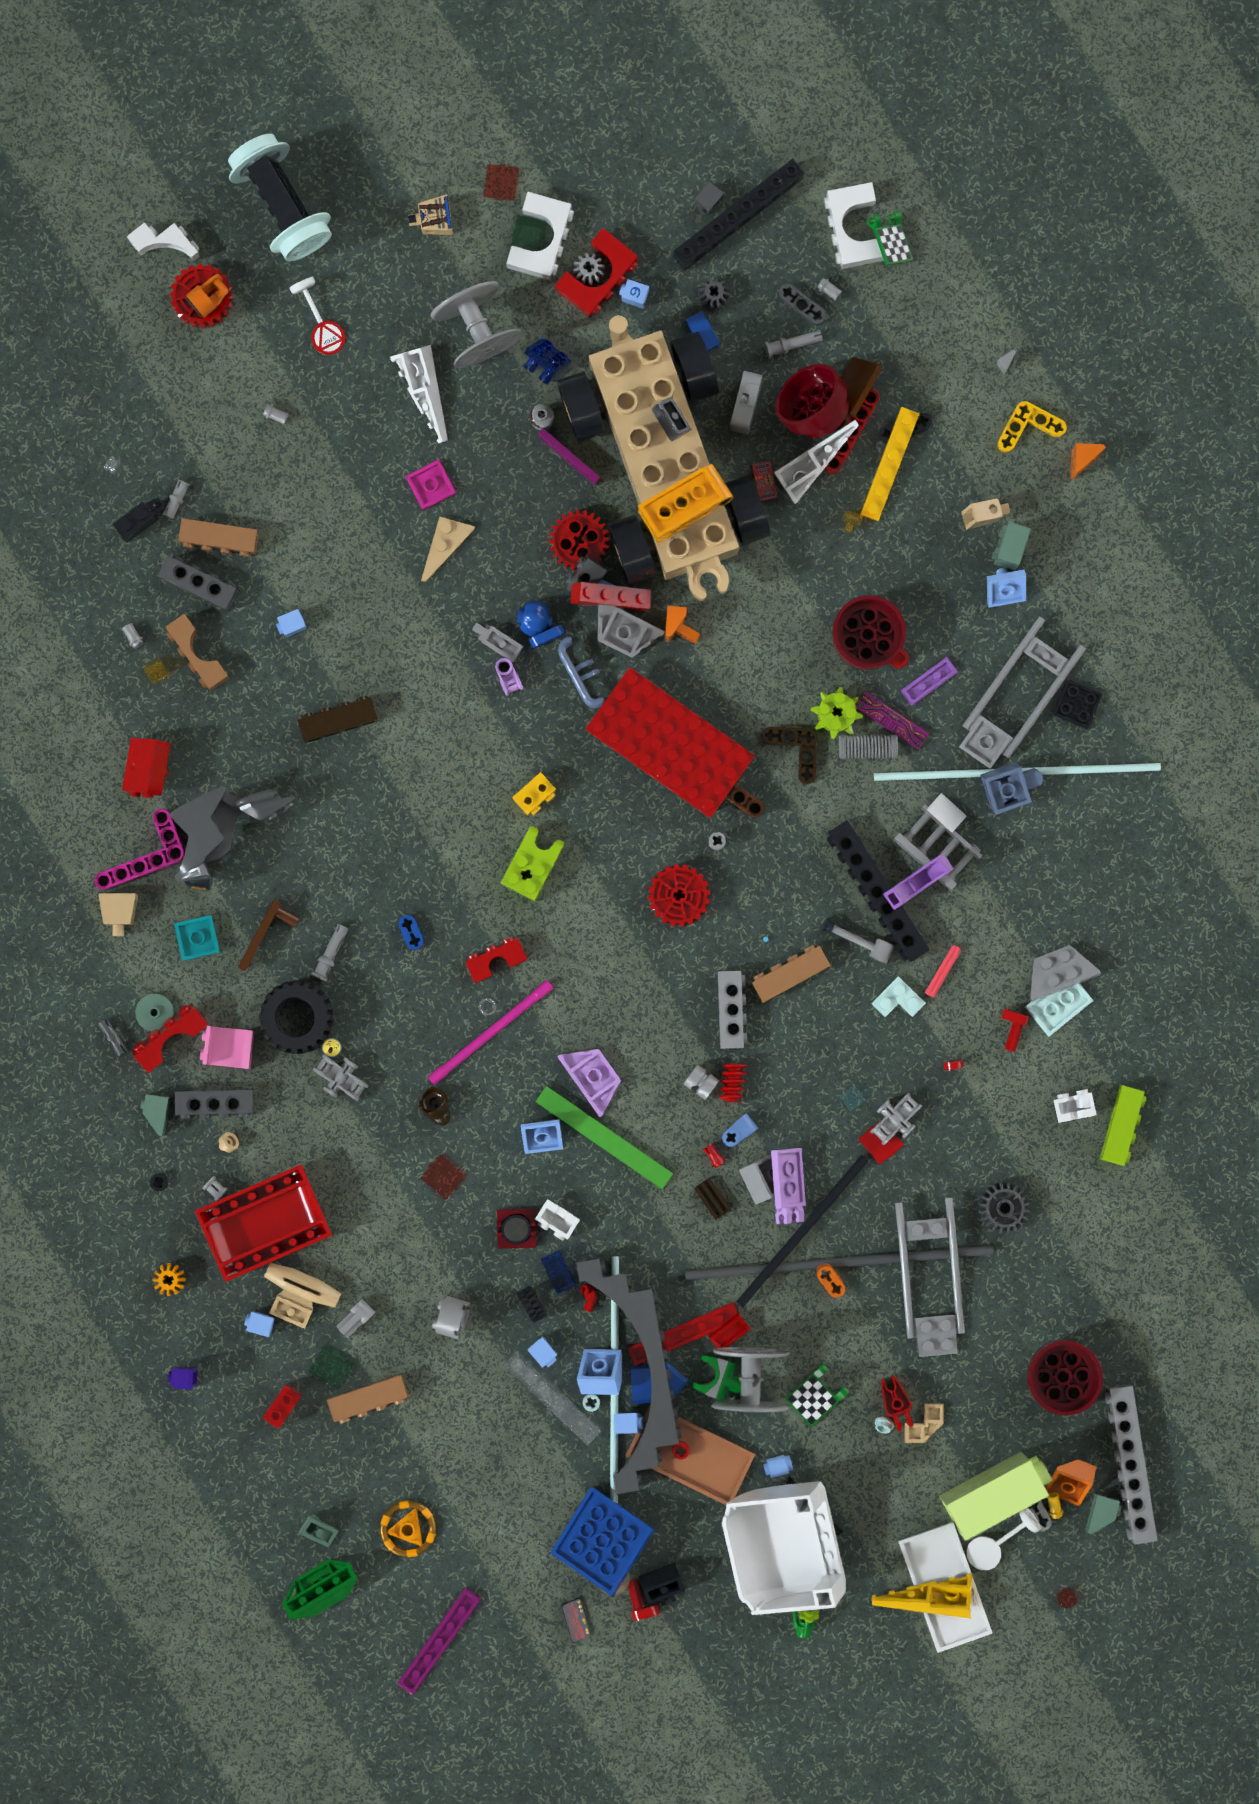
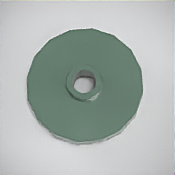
(147, 1004)

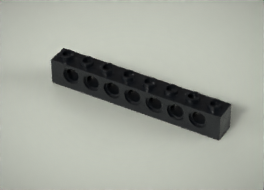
(738, 214)
(845, 831)

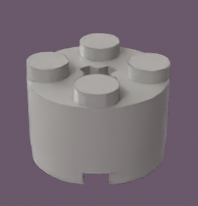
(451, 1317)

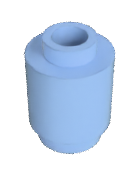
(778, 1466)

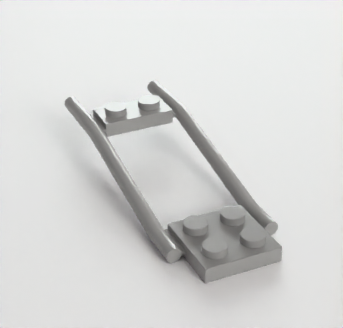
(988, 741)
(937, 1333)

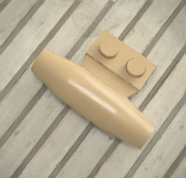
(298, 1294)

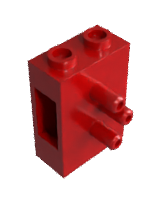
(146, 767)

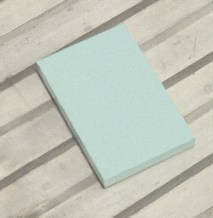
(1058, 1008)

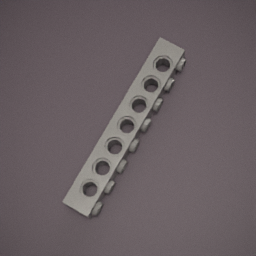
(1147, 1531)

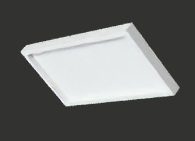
(937, 1557)

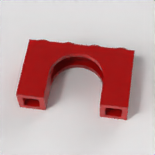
(587, 298)

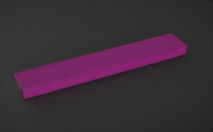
(439, 1641)

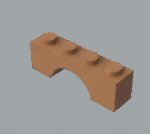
(183, 633)

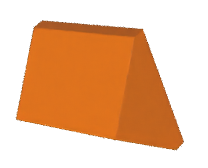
(1083, 455)

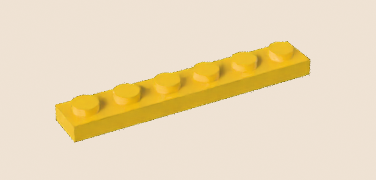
(889, 464)

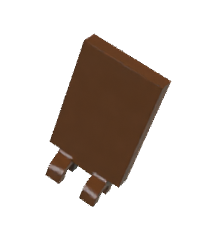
(859, 379)

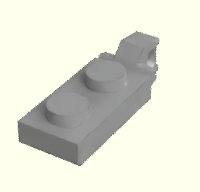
(498, 641)

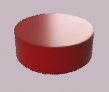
(901, 660)
(953, 1065)

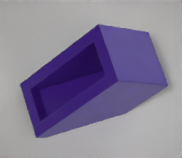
(183, 1377)

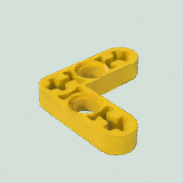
(1031, 419)

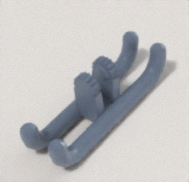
(573, 672)

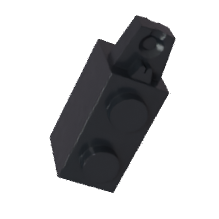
(138, 519)

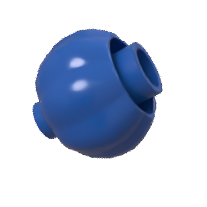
(534, 618)

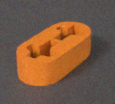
(687, 633)
(834, 1277)

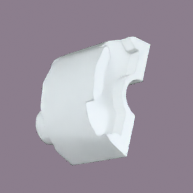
(1074, 1106)
(557, 1219)

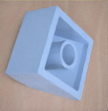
(600, 1372)

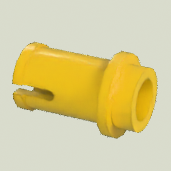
(1055, 1509)

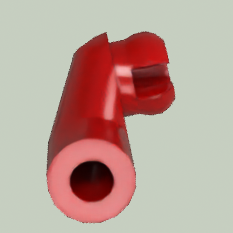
(590, 1295)

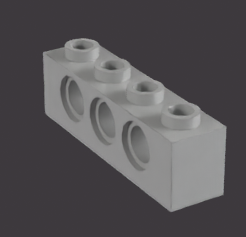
(725, 979)

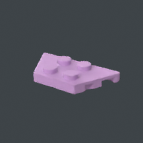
(592, 1076)

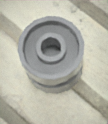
(701, 1082)

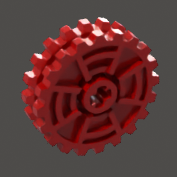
(187, 282)
(688, 907)

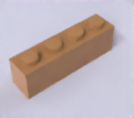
(218, 536)
(790, 974)
(367, 1398)

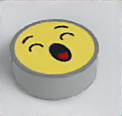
(331, 1047)

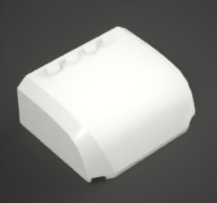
(784, 1549)

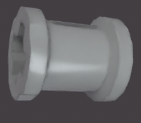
(718, 846)
(220, 1189)

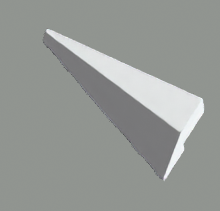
(421, 376)
(804, 469)

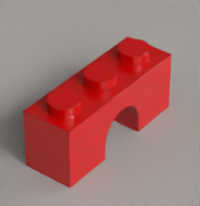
(480, 965)

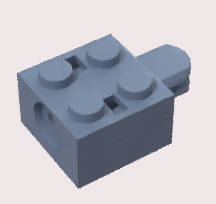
(1009, 786)

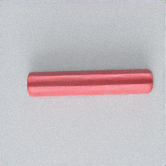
(943, 971)

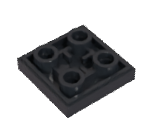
(1077, 704)

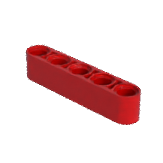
(868, 409)

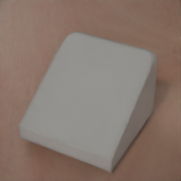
(1004, 361)

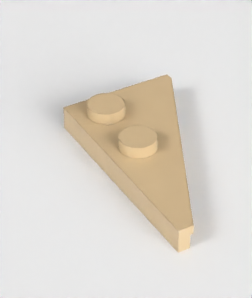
(446, 540)

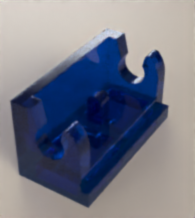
(558, 1271)

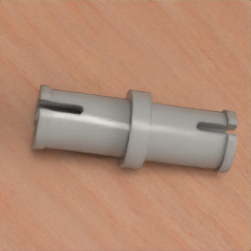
(176, 499)

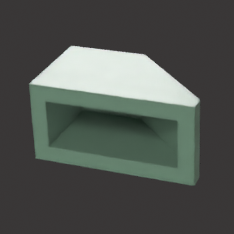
(156, 1111)
(1102, 1512)

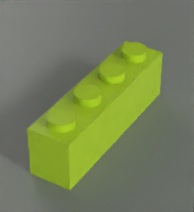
(1122, 1125)

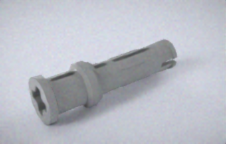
(784, 345)
(326, 961)

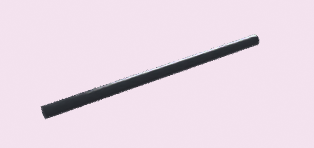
(802, 1231)

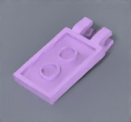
(788, 1185)

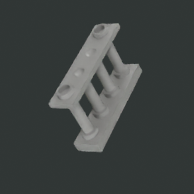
(919, 853)

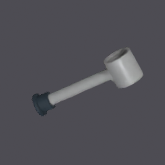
(880, 950)

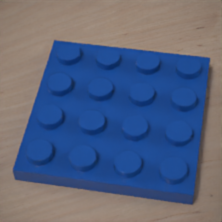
(602, 1541)

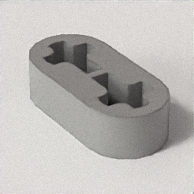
(1042, 1511)

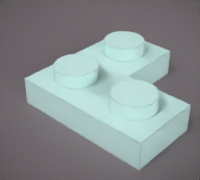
(898, 993)

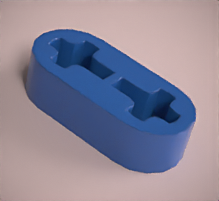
(547, 636)
(415, 930)

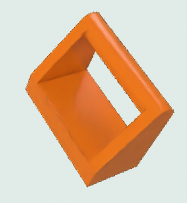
(675, 616)

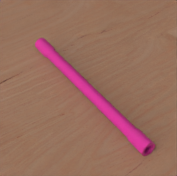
(537, 994)

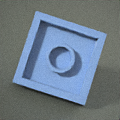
(1006, 587)

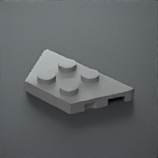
(624, 631)
(1060, 971)

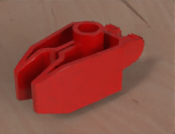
(896, 1403)

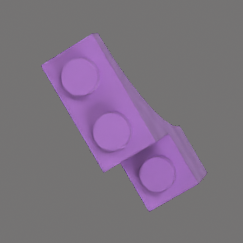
(918, 881)

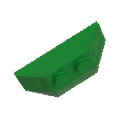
(319, 1589)

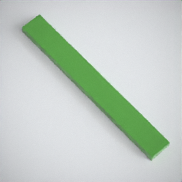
(604, 1137)

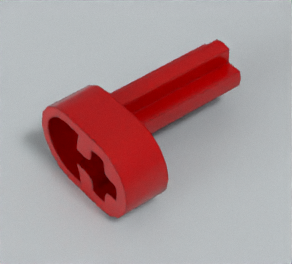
(1018, 1021)
(640, 1611)

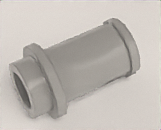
(829, 289)
(275, 414)
(133, 636)

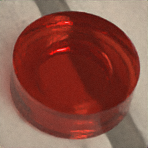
(1066, 1598)

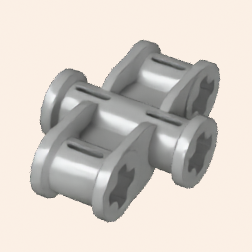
(335, 1073)
(896, 1118)

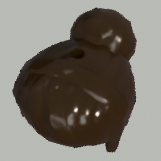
(427, 1104)

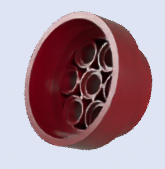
(813, 401)
(883, 612)
(1087, 1389)

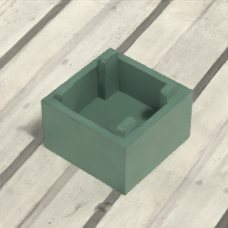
(1011, 546)

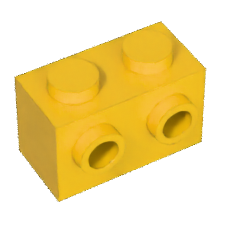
(534, 794)

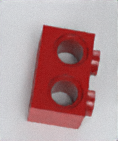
(282, 1406)

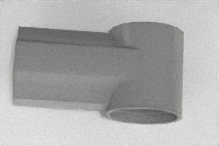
(358, 1315)

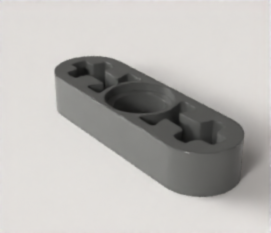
(787, 300)

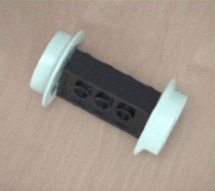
(260, 163)

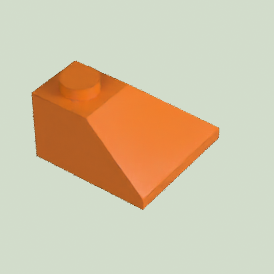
(1072, 1481)

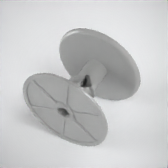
(466, 304)
(750, 1380)

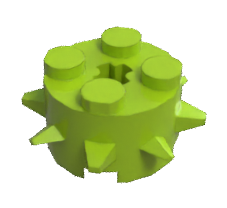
(835, 723)

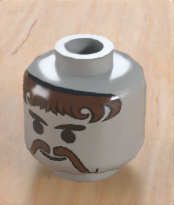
(540, 422)

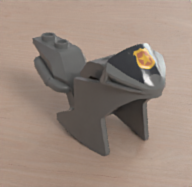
(211, 826)

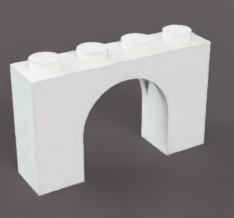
(839, 203)
(543, 262)

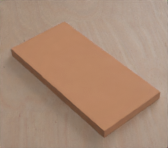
(713, 1463)

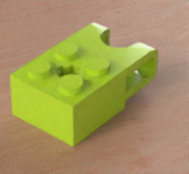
(536, 860)

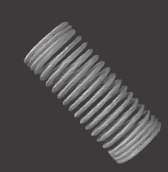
(892, 741)

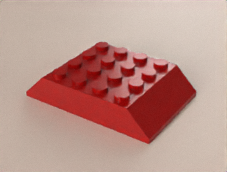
(263, 1223)

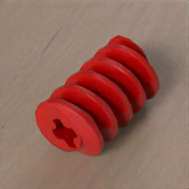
(732, 1082)

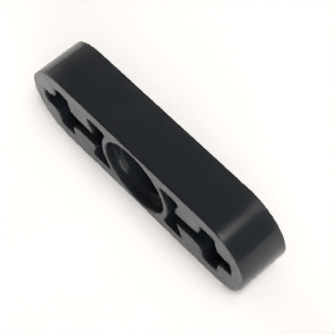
(920, 428)

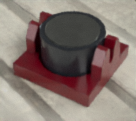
(516, 1228)

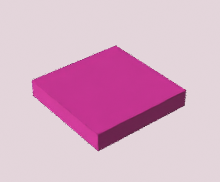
(431, 484)

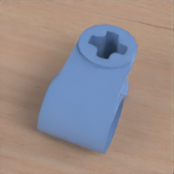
(741, 1128)

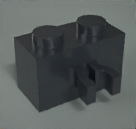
(661, 1584)

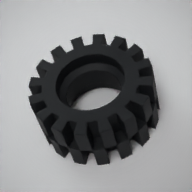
(531, 1304)

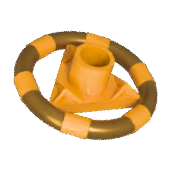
(408, 1528)

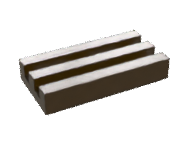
(703, 1185)

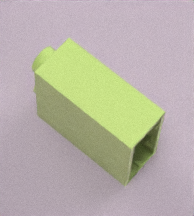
(996, 1494)

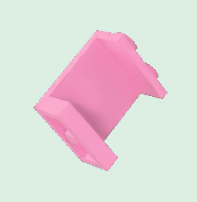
(227, 1047)

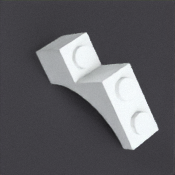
(174, 237)

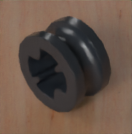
(153, 1180)

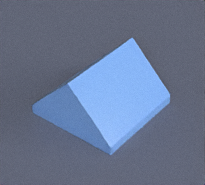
(542, 1136)

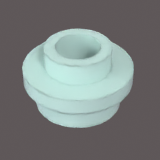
(884, 1424)

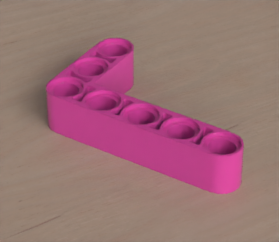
(148, 860)

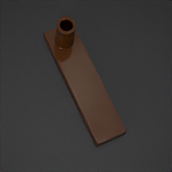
(273, 911)

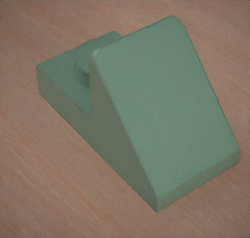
(318, 1531)

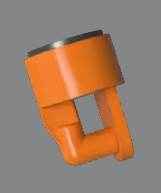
(201, 302)

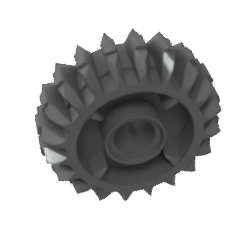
(1015, 1211)

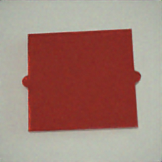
(501, 182)
(443, 1176)

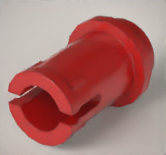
(713, 1154)

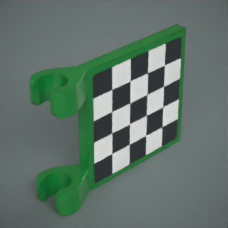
(891, 239)
(813, 1398)

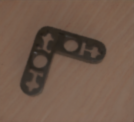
(803, 747)

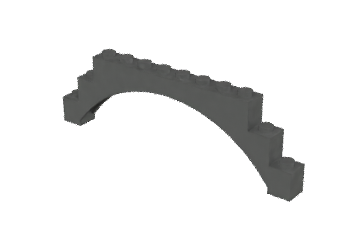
(660, 1425)

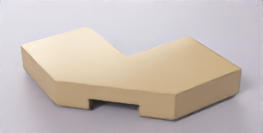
(932, 1421)

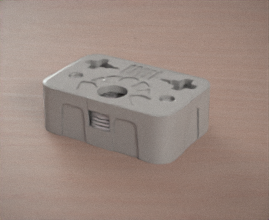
(746, 402)

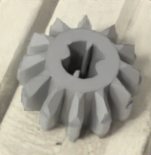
(595, 265)

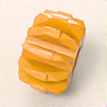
(167, 1286)

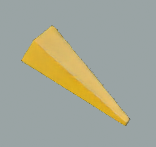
(941, 1598)

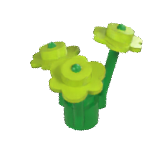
(805, 1623)

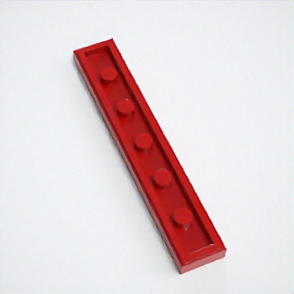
(687, 1331)

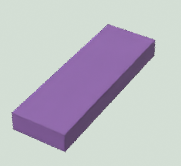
(929, 681)

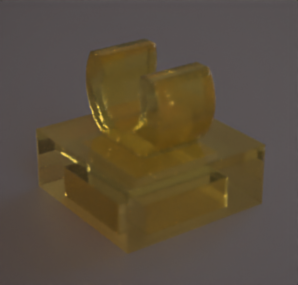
(851, 519)
(156, 671)

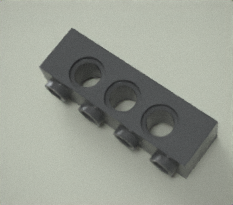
(169, 574)
(184, 1099)

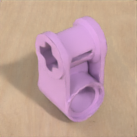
(508, 678)

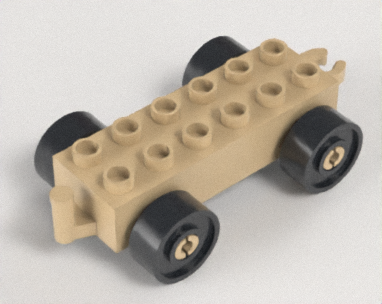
(629, 384)

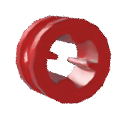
(676, 1454)

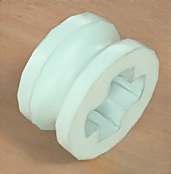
(589, 1408)

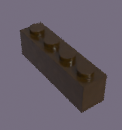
(337, 720)

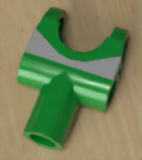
(724, 1380)

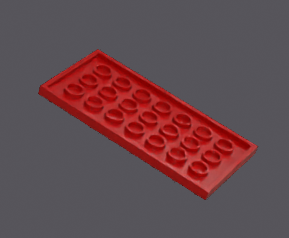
(669, 742)

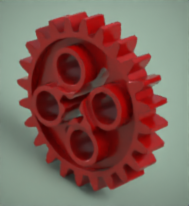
(563, 532)

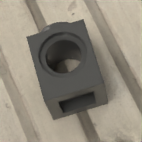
(708, 198)

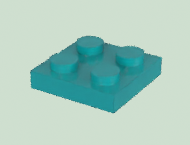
(197, 938)

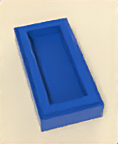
(700, 323)

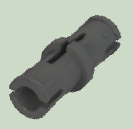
(112, 1037)

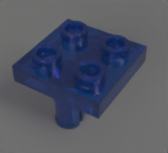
(548, 357)

